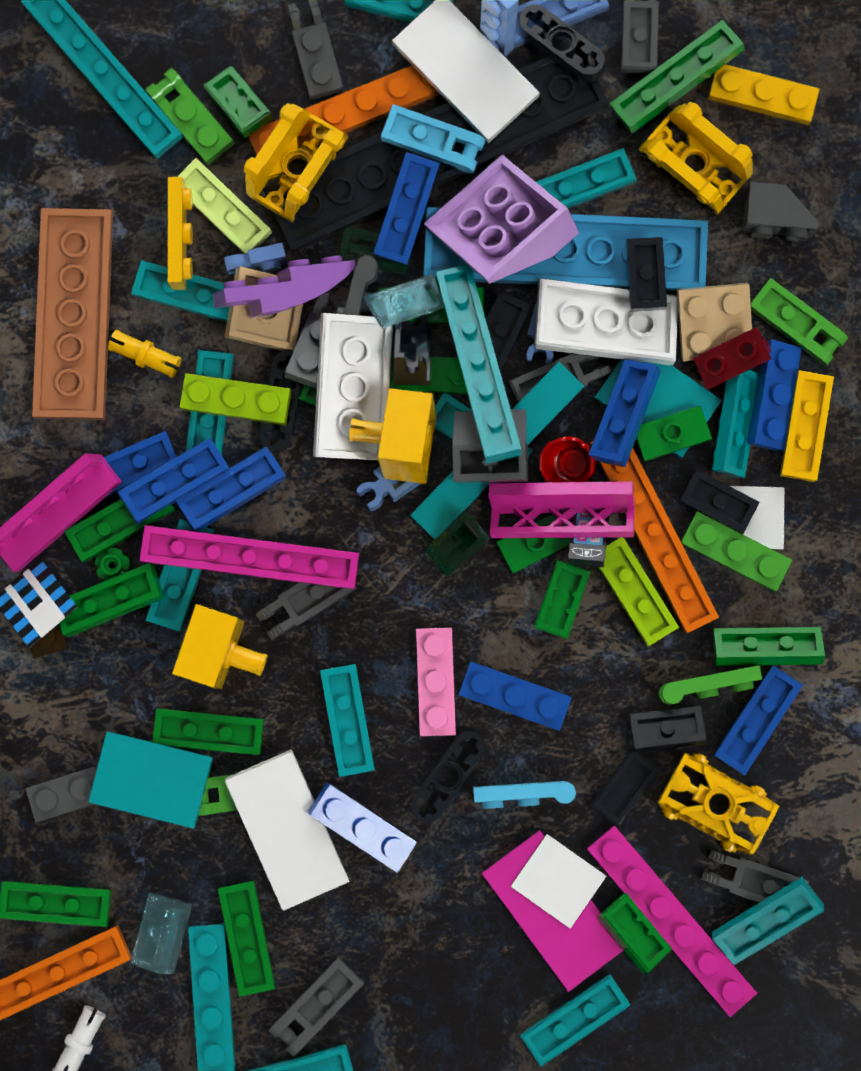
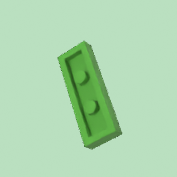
(736, 551)

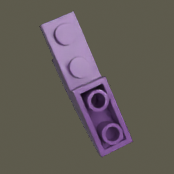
(291, 288)

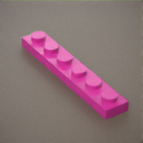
(249, 557)
(672, 921)

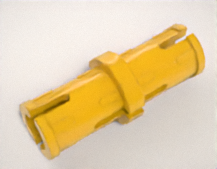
(144, 353)

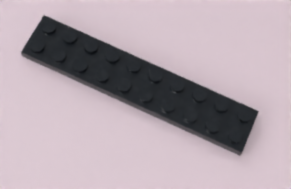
(365, 175)

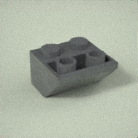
(469, 459)

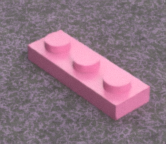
(435, 681)

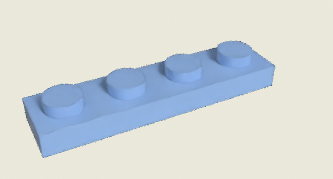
(499, 23)

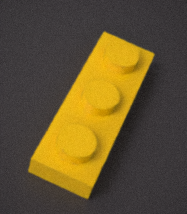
(764, 94)
(179, 233)
(807, 426)

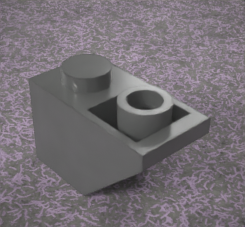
(776, 211)

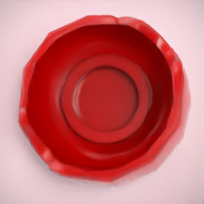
(566, 461)

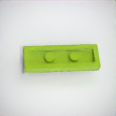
(235, 399)
(636, 593)

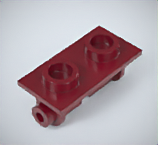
(733, 358)

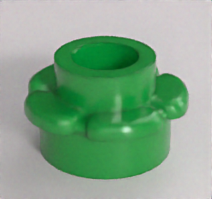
(105, 558)

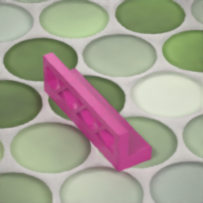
(566, 499)
(56, 509)

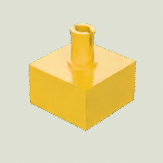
(403, 436)
(213, 647)

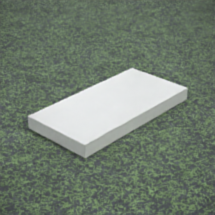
(465, 68)
(600, 323)
(350, 383)
(288, 840)

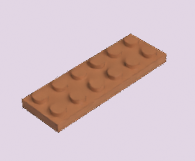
(72, 314)

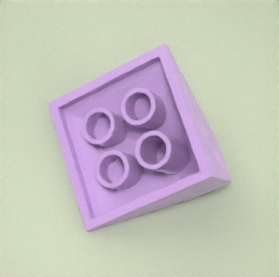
(503, 222)

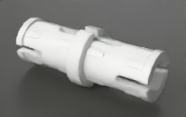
(80, 1040)

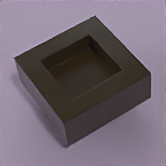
(50, 643)

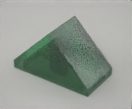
(457, 544)

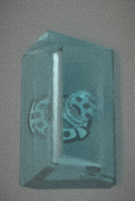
(405, 301)
(161, 934)

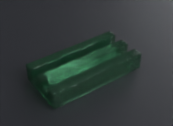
(367, 235)

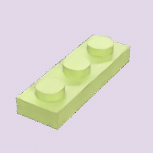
(224, 208)

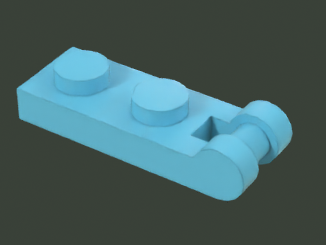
(432, 138)
(526, 793)

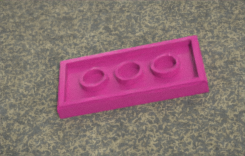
(569, 952)

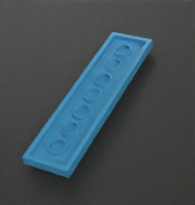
(599, 253)

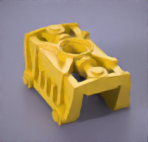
(708, 143)
(281, 150)
(703, 818)

